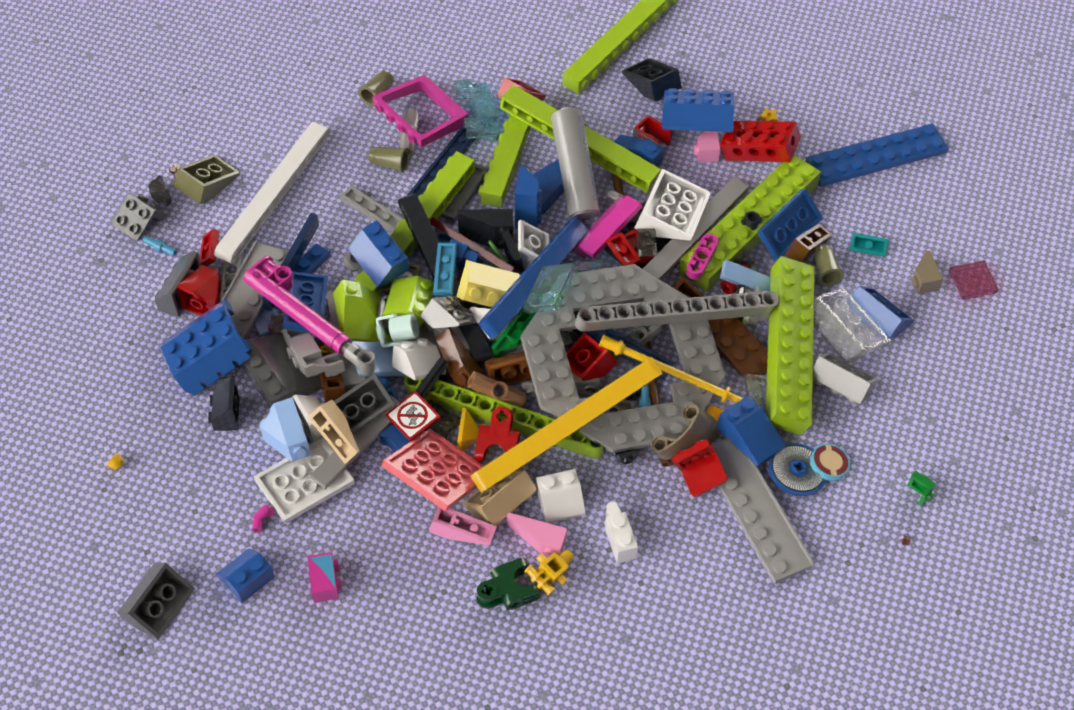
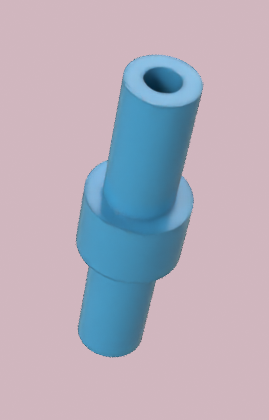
(159, 245)
(645, 397)

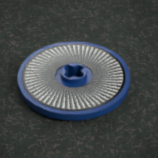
(784, 474)

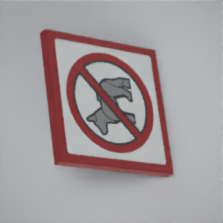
(412, 416)

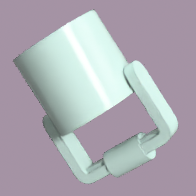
(400, 328)

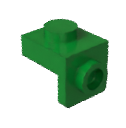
(922, 485)

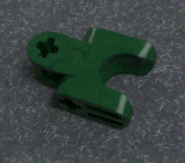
(504, 589)

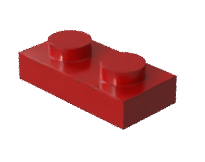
(208, 246)

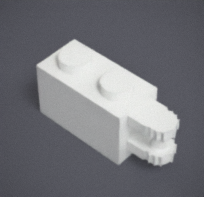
(620, 534)

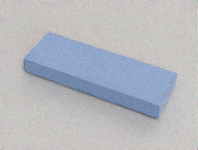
(741, 275)

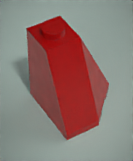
(200, 290)

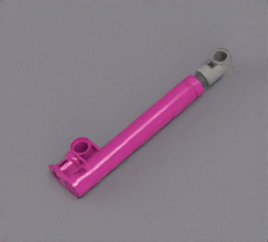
(274, 284)

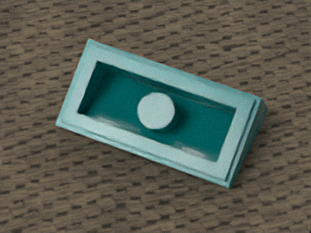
(869, 244)

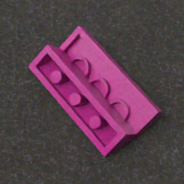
(608, 225)

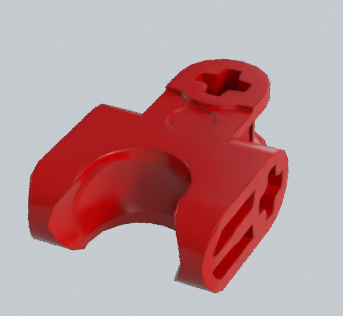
(496, 433)

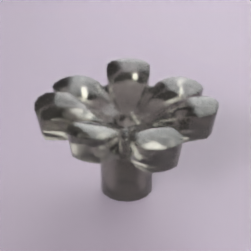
(745, 259)

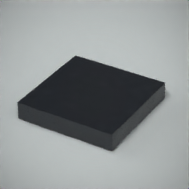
(511, 252)

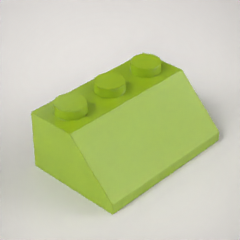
(408, 297)

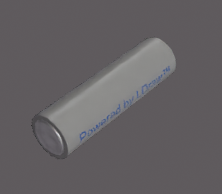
(575, 163)

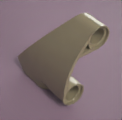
(700, 428)

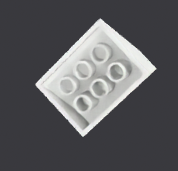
(673, 207)

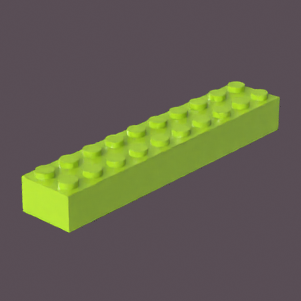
(766, 201)
(791, 347)

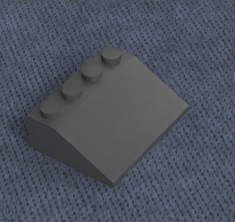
(274, 371)

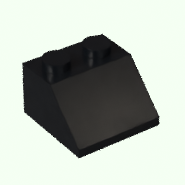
(225, 406)

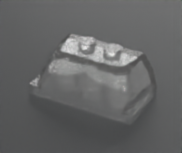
(847, 326)

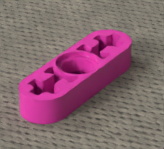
(701, 249)

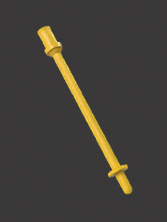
(620, 348)

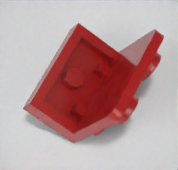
(700, 467)

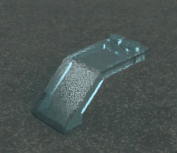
(553, 284)

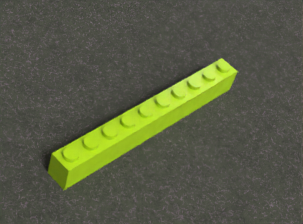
(614, 43)
(601, 149)
(434, 201)

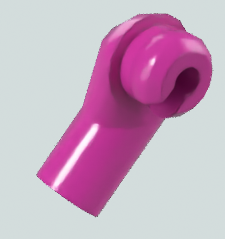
(259, 516)

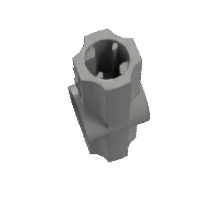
(412, 119)

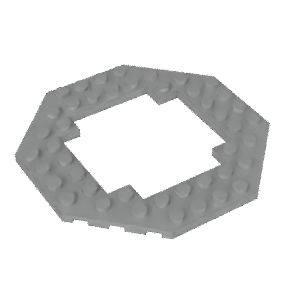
(553, 375)

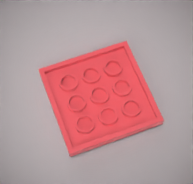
(434, 469)

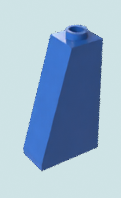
(550, 183)

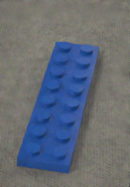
(878, 154)

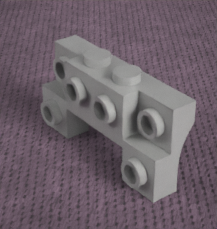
(305, 353)

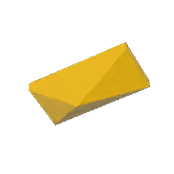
(467, 431)

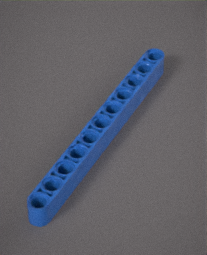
(517, 294)

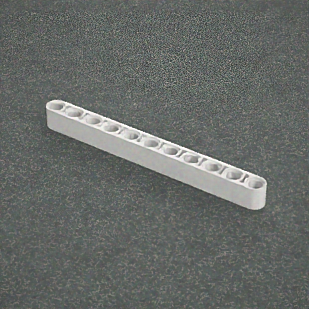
(271, 193)

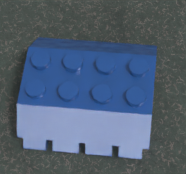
(698, 110)
(205, 348)

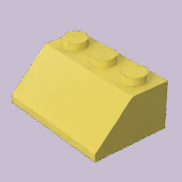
(484, 283)

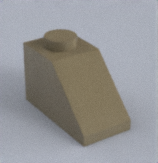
(927, 275)

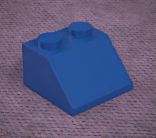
(246, 574)

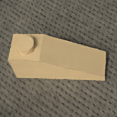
(335, 429)

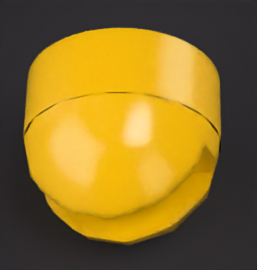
(116, 462)

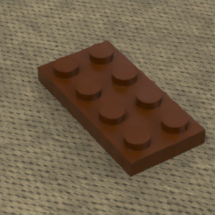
(739, 346)

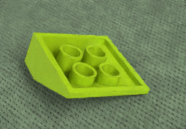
(358, 311)

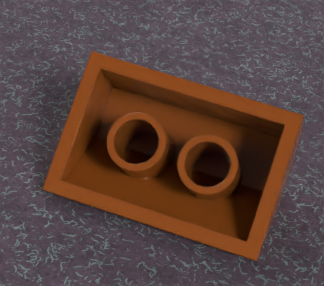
(508, 369)

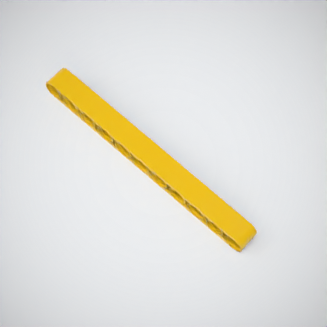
(566, 425)

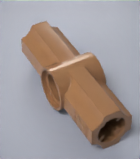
(487, 385)

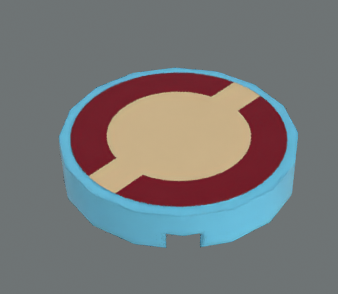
(829, 462)

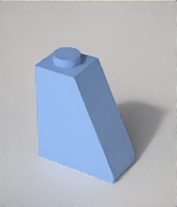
(284, 430)

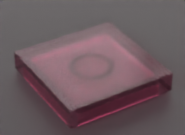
(973, 280)

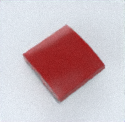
(625, 249)

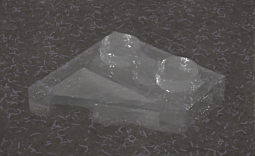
(756, 388)

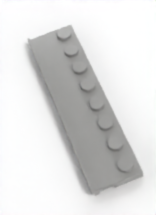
(244, 299)
(761, 515)

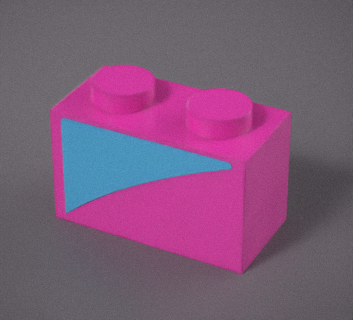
(323, 577)

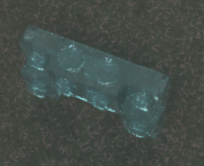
(483, 110)

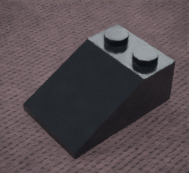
(653, 78)
(485, 225)

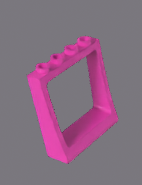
(425, 85)

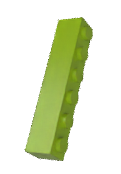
(504, 163)

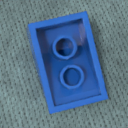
(750, 430)

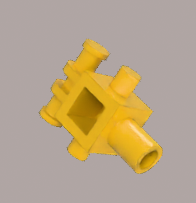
(550, 570)

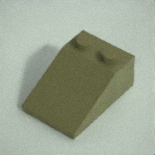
(204, 178)

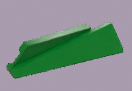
(511, 336)

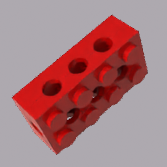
(761, 141)

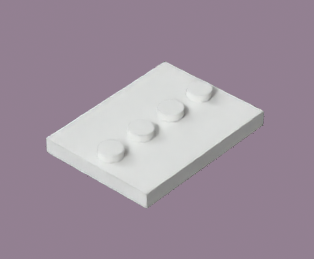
(292, 489)

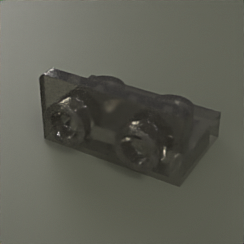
(447, 421)

